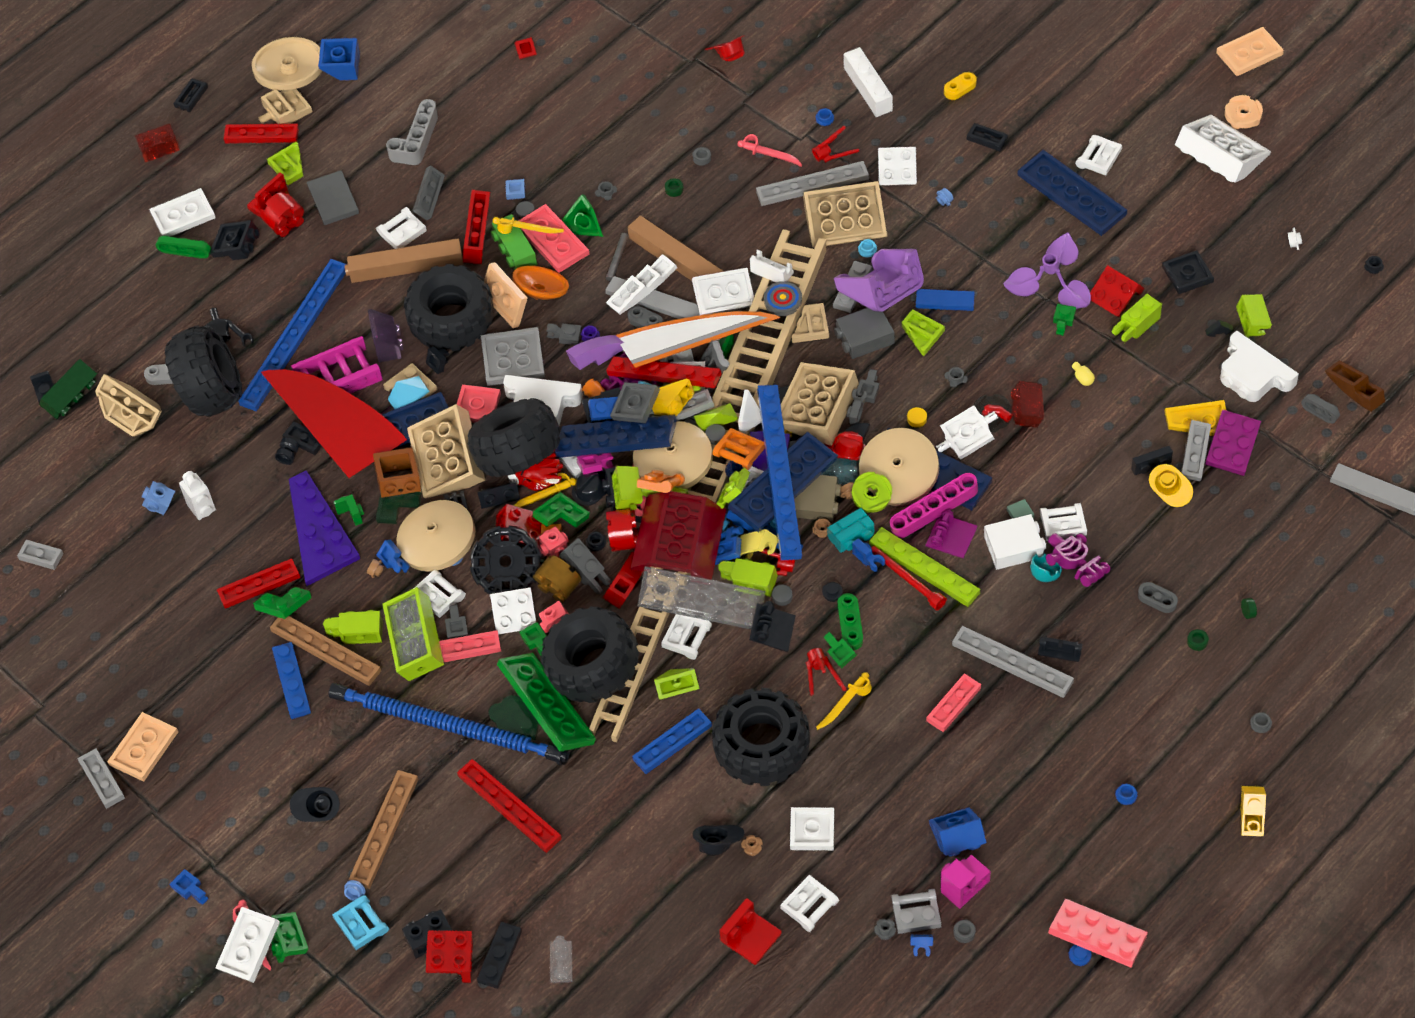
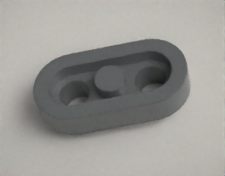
(643, 318)
(1320, 408)
(1158, 597)

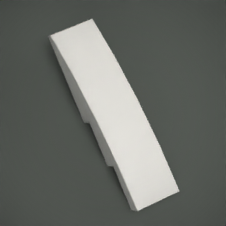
(642, 285)

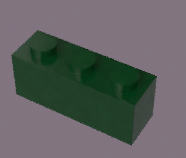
(68, 389)

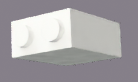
(1014, 541)

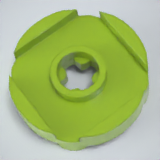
(873, 481)

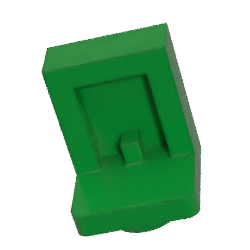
(347, 504)

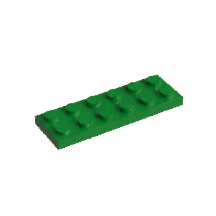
(546, 703)

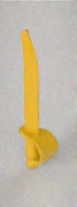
(505, 226)
(547, 492)
(854, 689)

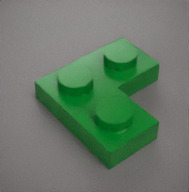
(561, 507)
(282, 606)

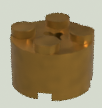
(556, 578)

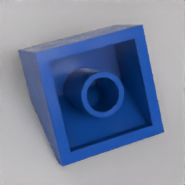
(340, 58)
(958, 831)

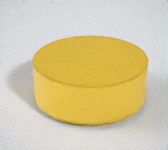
(917, 417)

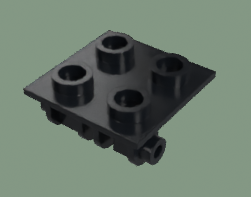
(772, 627)

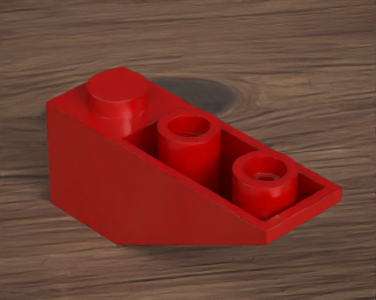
(622, 584)

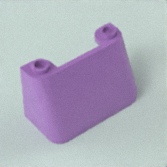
(893, 278)

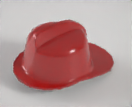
(730, 50)
(848, 445)

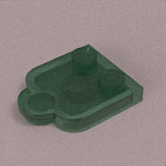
(514, 717)

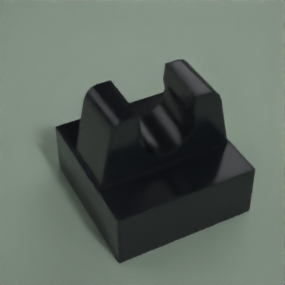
(437, 359)

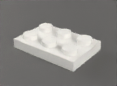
(182, 213)
(723, 291)
(247, 944)

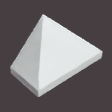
(749, 413)

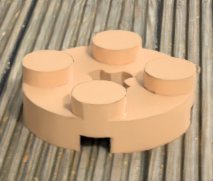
(1243, 120)

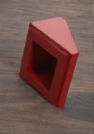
(525, 48)

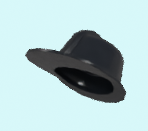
(589, 488)
(314, 804)
(717, 839)

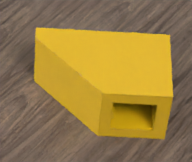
(673, 398)
(1252, 810)

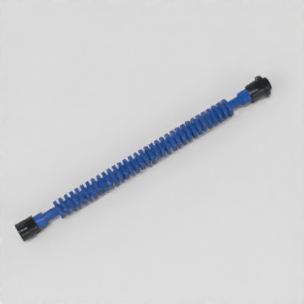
(447, 722)

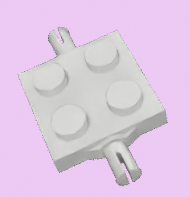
(967, 432)

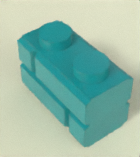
(849, 529)

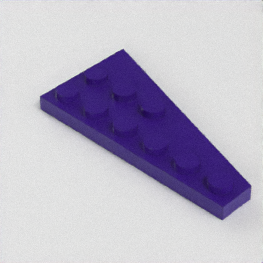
(320, 536)

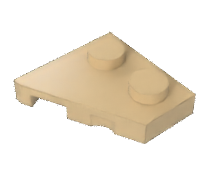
(811, 324)
(410, 372)

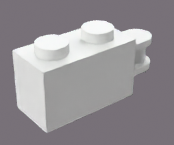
(196, 495)

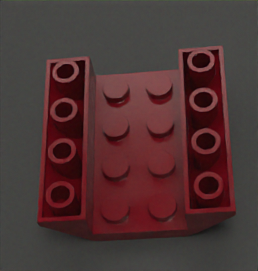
(679, 534)

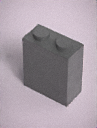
(864, 332)

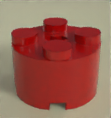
(282, 213)
(621, 529)

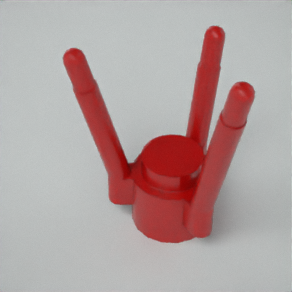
(822, 151)
(785, 565)
(818, 661)

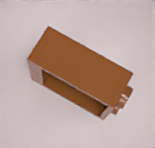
(395, 461)

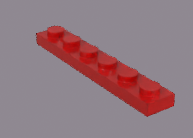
(665, 372)
(509, 805)

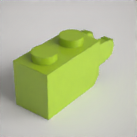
(1138, 318)
(750, 574)
(356, 627)

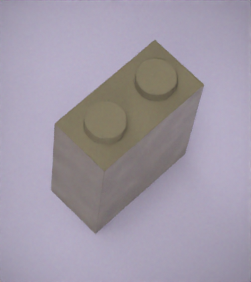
(819, 499)

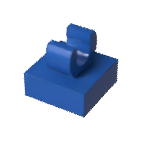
(921, 941)

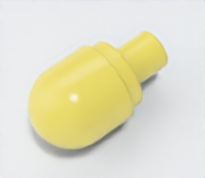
(1083, 374)

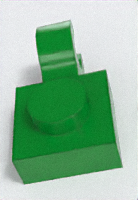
(1063, 316)
(533, 637)
(840, 651)

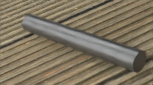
(617, 256)

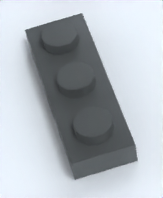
(428, 193)

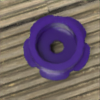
(589, 332)

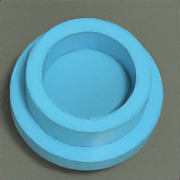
(867, 248)

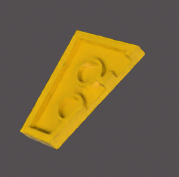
(1180, 417)

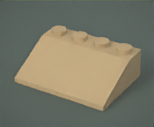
(845, 214)
(818, 401)
(443, 452)

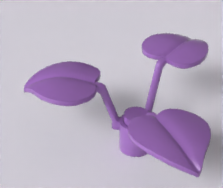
(1062, 251)

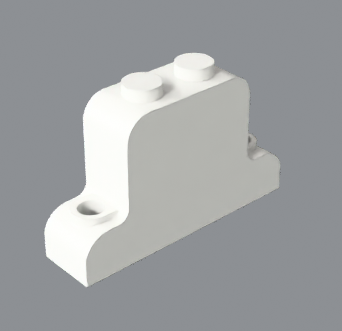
(1253, 370)
(552, 393)

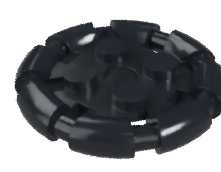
(500, 549)

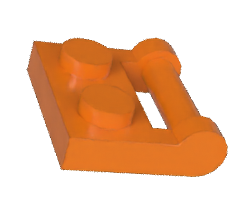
(741, 444)
(659, 481)

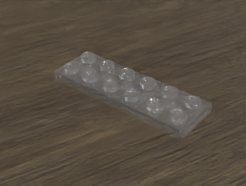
(699, 597)

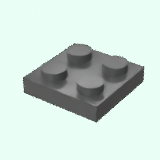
(635, 402)

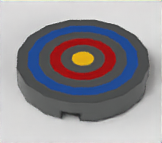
(782, 298)

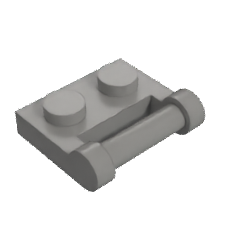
(917, 917)

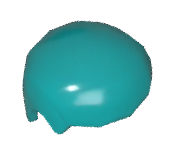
(1043, 571)

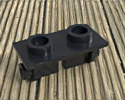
(498, 495)
(1060, 649)

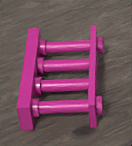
(352, 381)

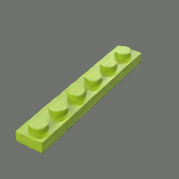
(925, 567)

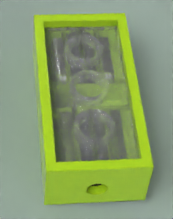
(413, 634)

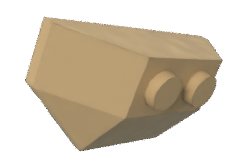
(126, 406)

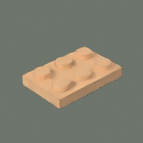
(1249, 51)
(505, 295)
(142, 746)

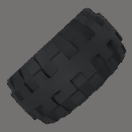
(448, 287)
(203, 371)
(514, 437)
(578, 636)
(761, 762)

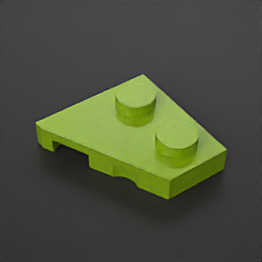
(288, 163)
(922, 330)

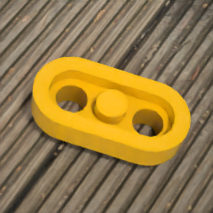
(960, 86)

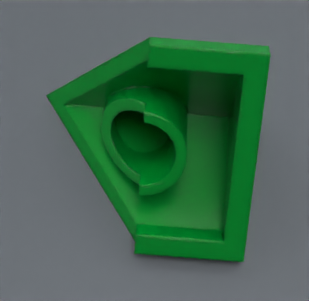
(582, 218)

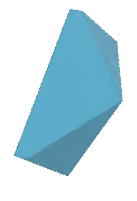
(407, 392)

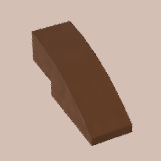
(1356, 385)

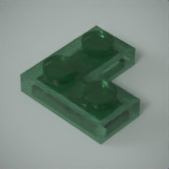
(389, 506)

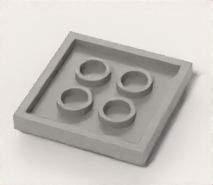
(512, 354)

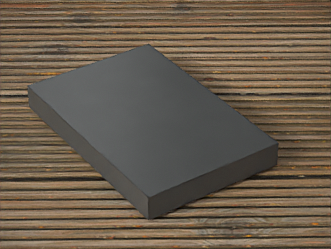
(332, 197)

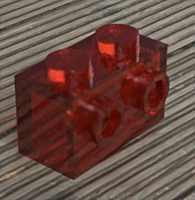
(157, 144)
(1027, 404)

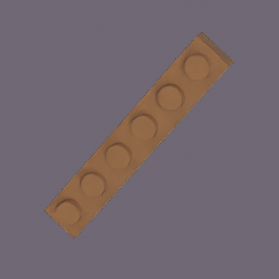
(326, 649)
(384, 828)

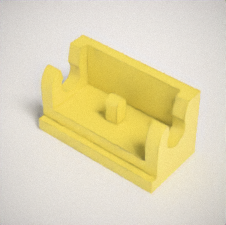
(757, 542)

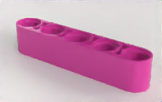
(937, 497)

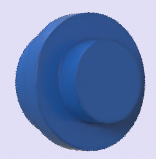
(824, 117)
(1126, 794)
(1079, 955)

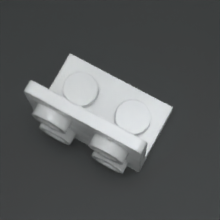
(897, 166)
(513, 610)

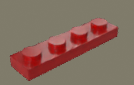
(261, 133)
(258, 583)

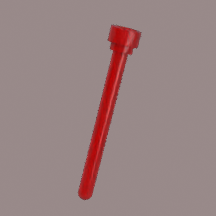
(935, 599)

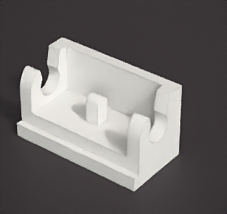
(770, 269)

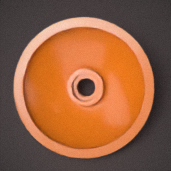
(540, 282)

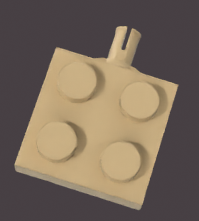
(284, 106)

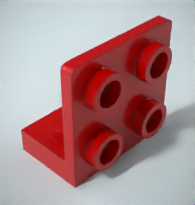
(273, 187)
(1114, 291)
(520, 518)
(749, 933)
(450, 953)

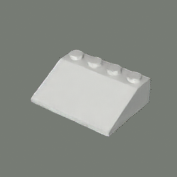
(1221, 147)

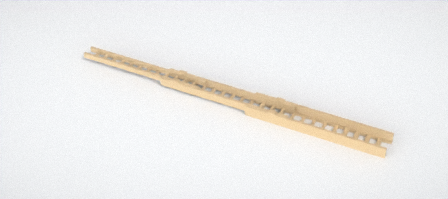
(720, 398)

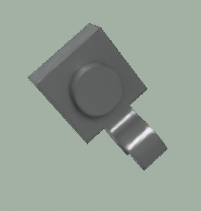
(567, 333)
(870, 386)
(855, 411)
(456, 625)

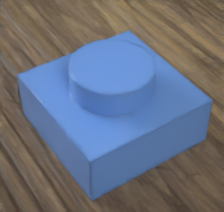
(515, 189)

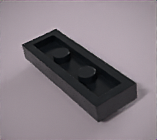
(499, 955)

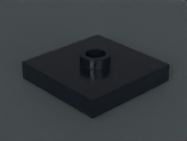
(1187, 272)

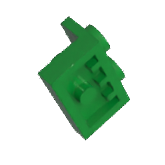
(288, 937)

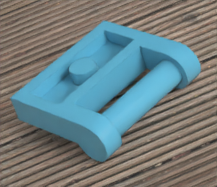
(355, 927)

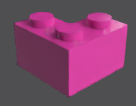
(963, 880)

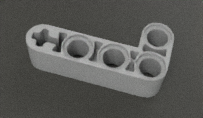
(413, 148)

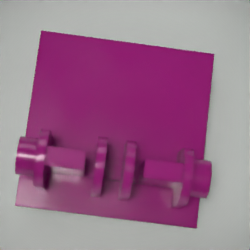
(951, 535)

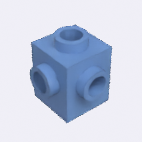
(157, 497)

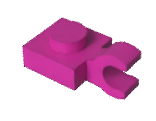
(594, 463)

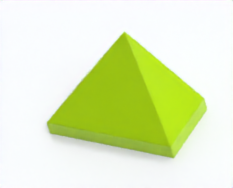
(720, 415)
(676, 682)

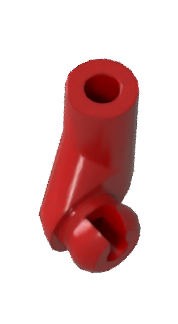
(1000, 412)

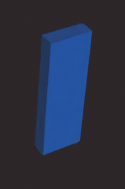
(945, 299)

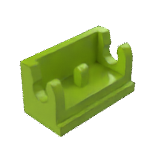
(1253, 315)
(625, 487)

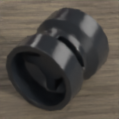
(287, 449)

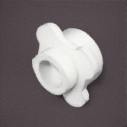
(1294, 239)

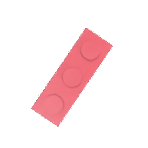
(470, 646)
(953, 702)

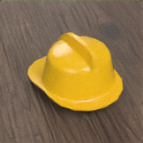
(1171, 485)

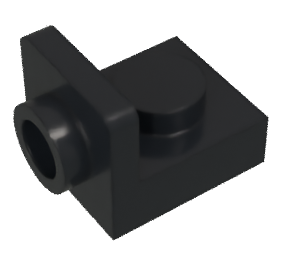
(42, 384)

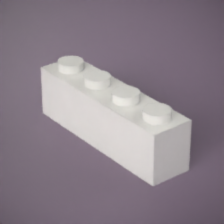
(868, 82)

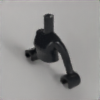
(222, 327)

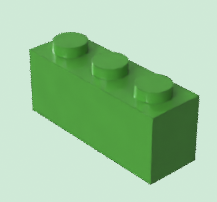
(514, 246)

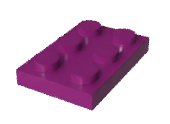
(1233, 442)

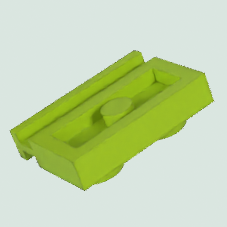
(734, 487)

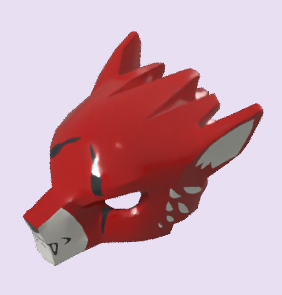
(540, 474)

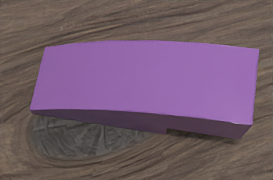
(595, 349)

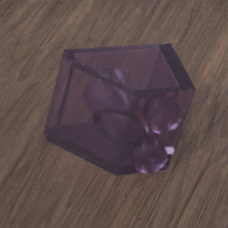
(385, 336)

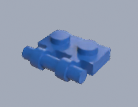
(729, 544)

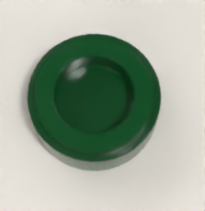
(674, 187)
(1249, 608)
(1197, 640)

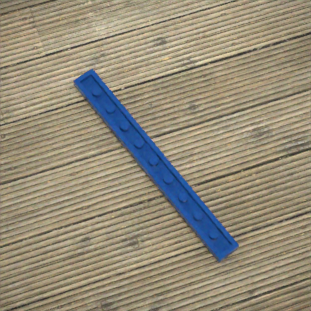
(294, 333)
(779, 473)

